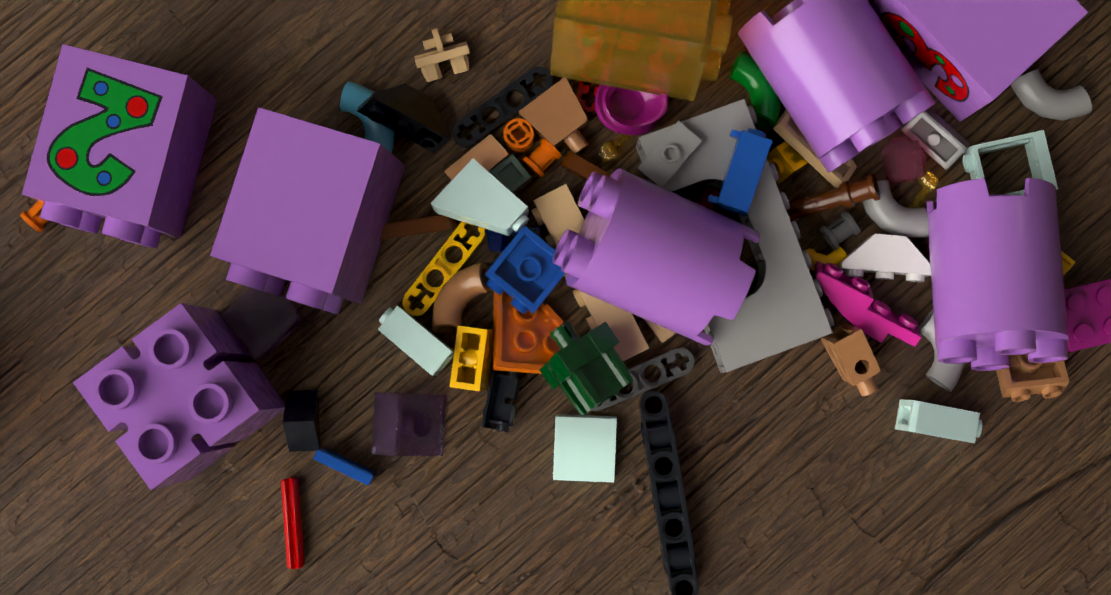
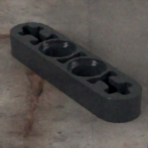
(500, 103)

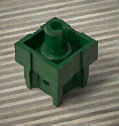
(586, 366)

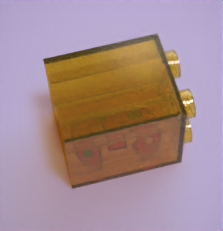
(641, 43)

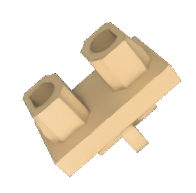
(429, 61)

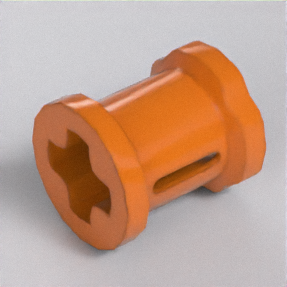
(542, 157)
(31, 217)

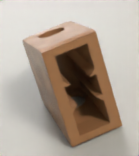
(558, 117)
(852, 357)

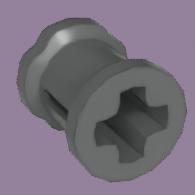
(840, 230)

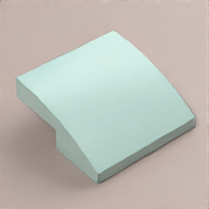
(584, 448)

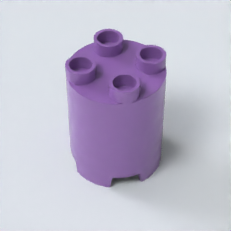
(836, 74)
(656, 254)
(997, 275)

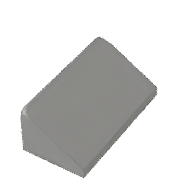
(936, 137)

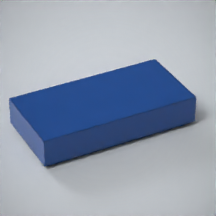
(345, 466)

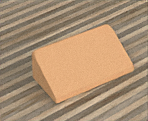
(487, 153)

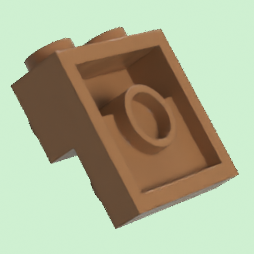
(1030, 378)

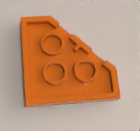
(522, 340)

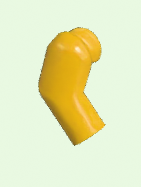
(834, 257)

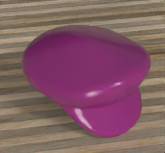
(629, 110)

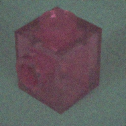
(903, 160)

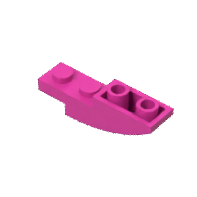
(855, 302)

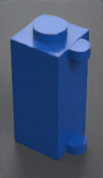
(743, 171)

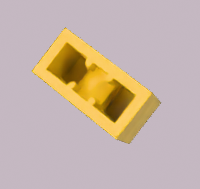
(472, 358)

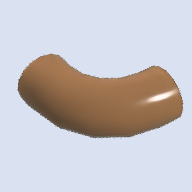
(455, 296)

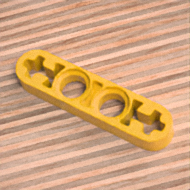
(440, 263)

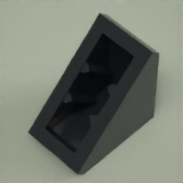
(302, 420)

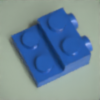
(525, 271)

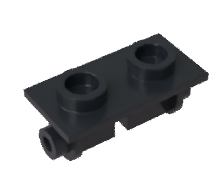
(497, 412)

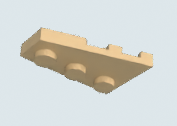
(792, 135)

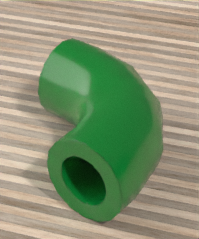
(762, 96)

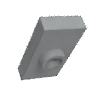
(669, 154)

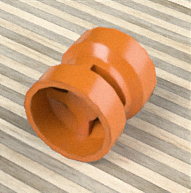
(518, 141)

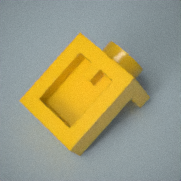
(786, 160)

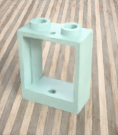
(1036, 150)

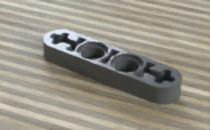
(641, 385)

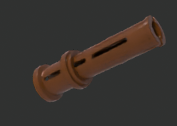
(846, 195)

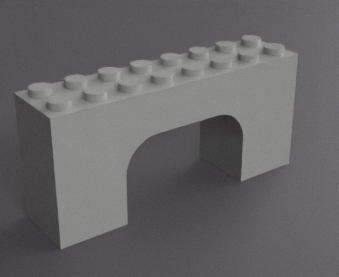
(786, 300)

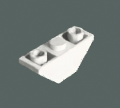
(887, 257)

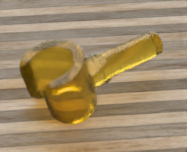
(608, 151)
(928, 183)

